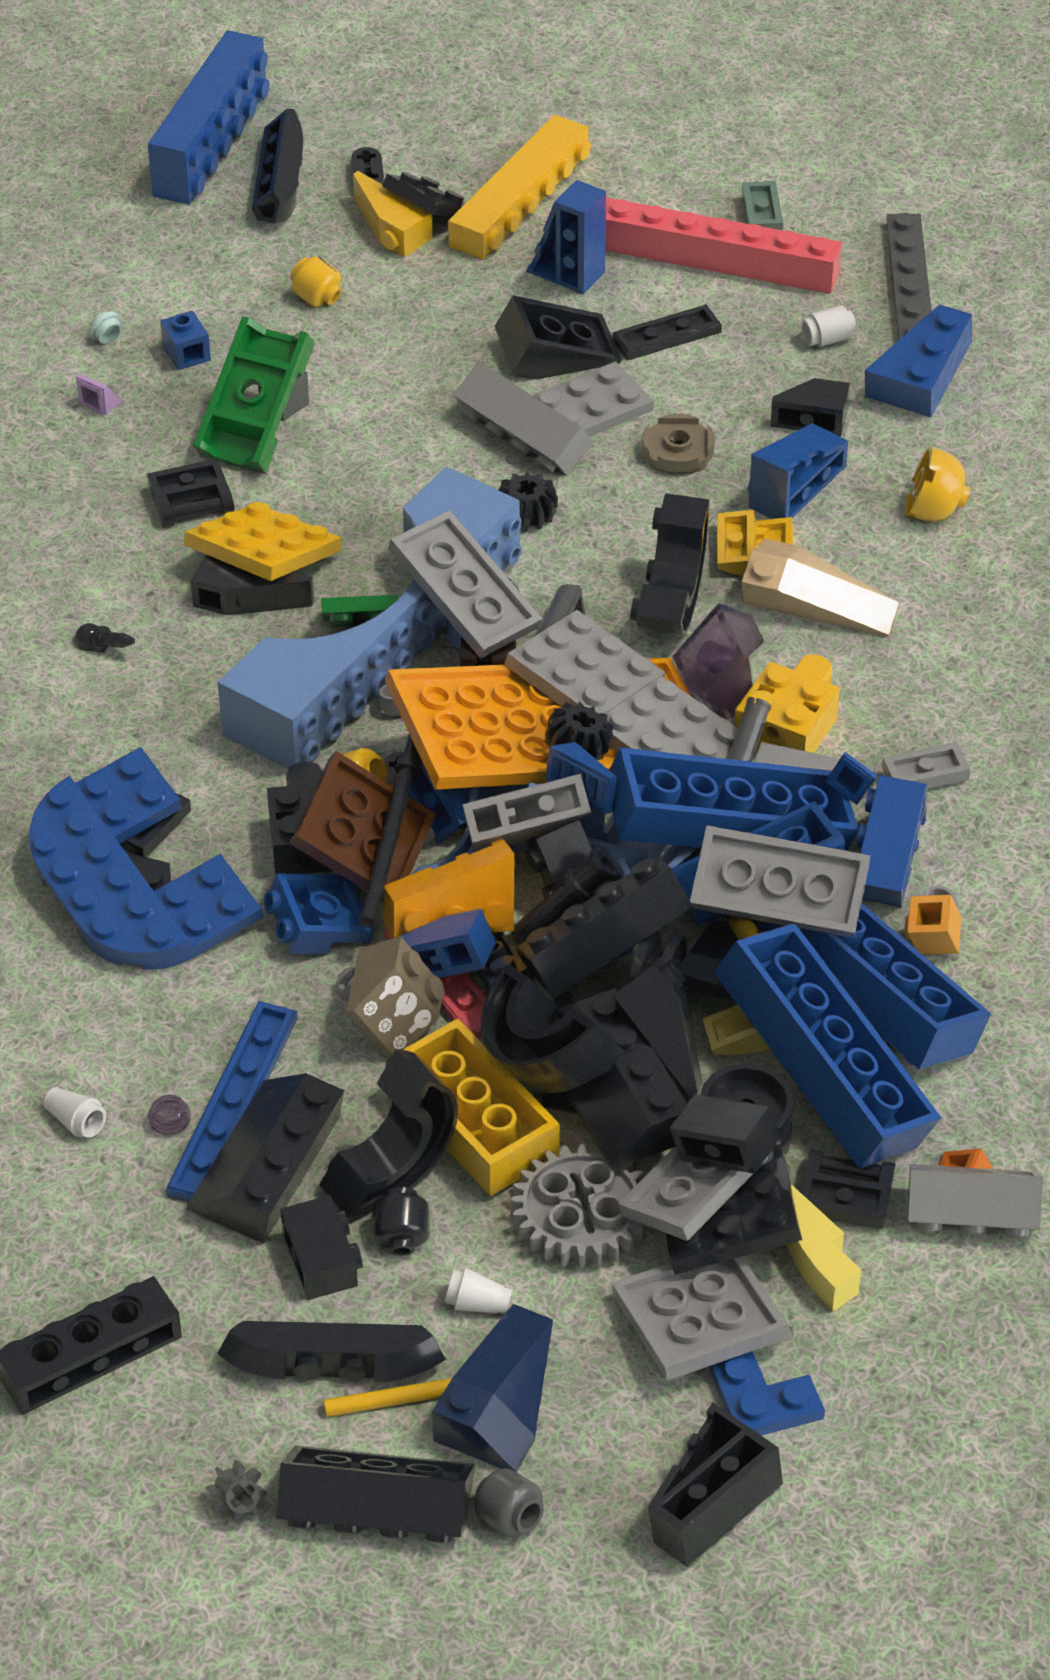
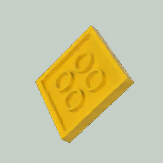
(263, 541)

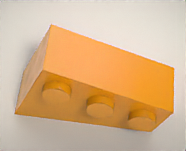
(460, 886)

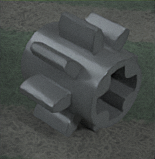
(226, 1499)

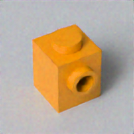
(933, 924)

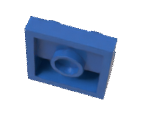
(315, 912)

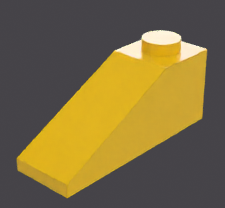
(393, 219)

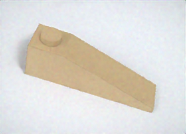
(806, 586)

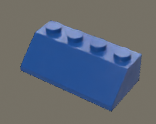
(803, 825)

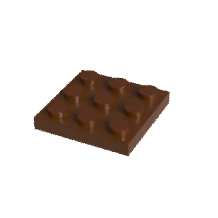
(348, 819)

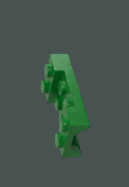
(245, 429)

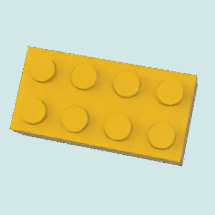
(498, 1118)

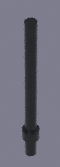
(407, 770)

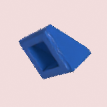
(851, 778)

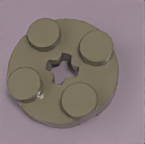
(665, 455)

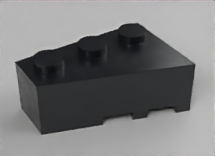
(714, 1486)

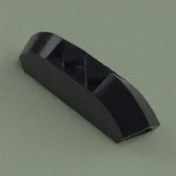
(278, 168)
(331, 1350)

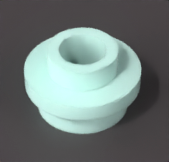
(106, 327)

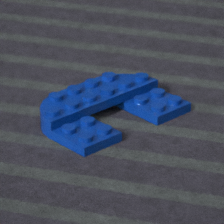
(118, 913)

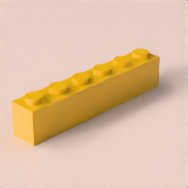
(518, 187)

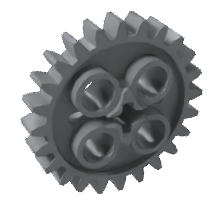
(553, 1218)

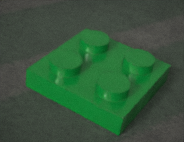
(344, 609)

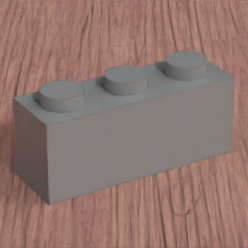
(974, 1199)

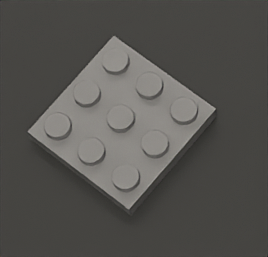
(582, 663)
(670, 722)
(699, 1314)

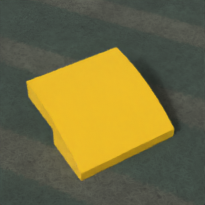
(740, 533)

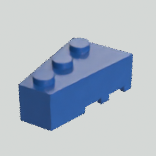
(922, 362)

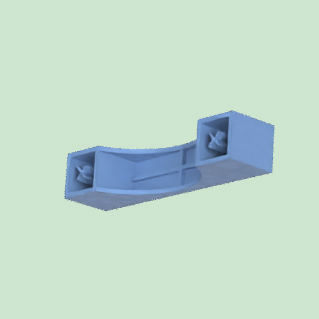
(302, 692)

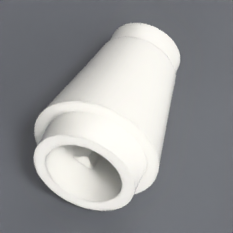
(76, 1112)
(477, 1293)

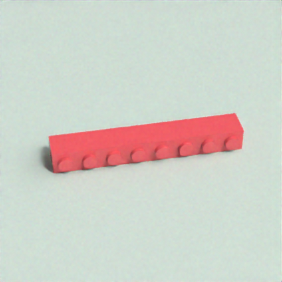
(722, 245)

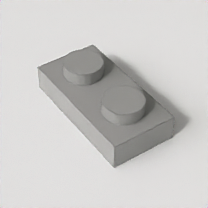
(930, 765)

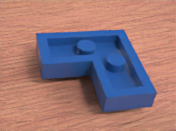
(762, 1405)

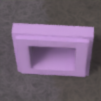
(95, 395)

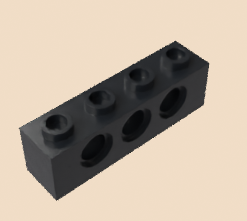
(72, 1363)

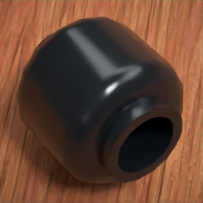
(401, 1220)

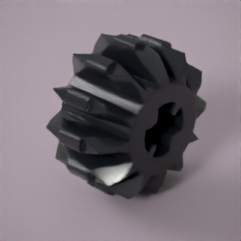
(536, 498)
(580, 726)

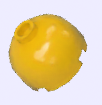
(937, 487)

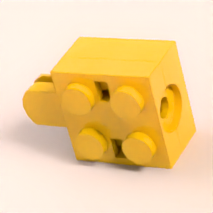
(801, 703)

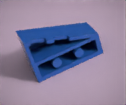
(573, 239)
(794, 470)
(891, 837)

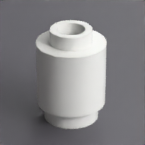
(828, 326)

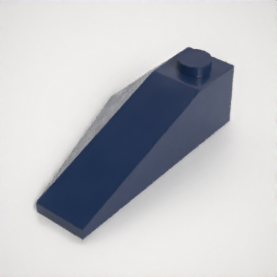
(497, 1392)

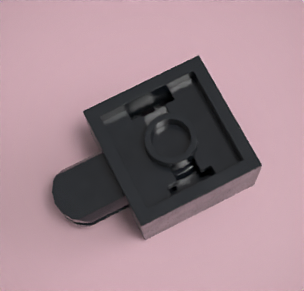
(285, 810)

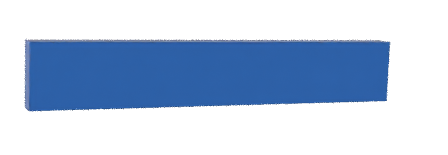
(245, 1072)

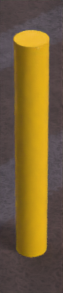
(385, 1398)

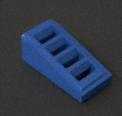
(571, 760)

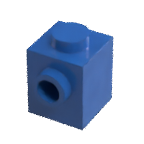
(185, 340)

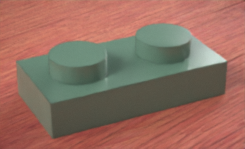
(762, 204)

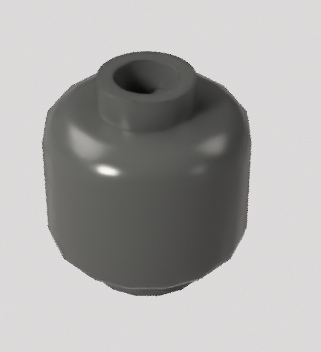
(509, 1503)

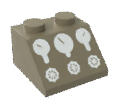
(393, 995)

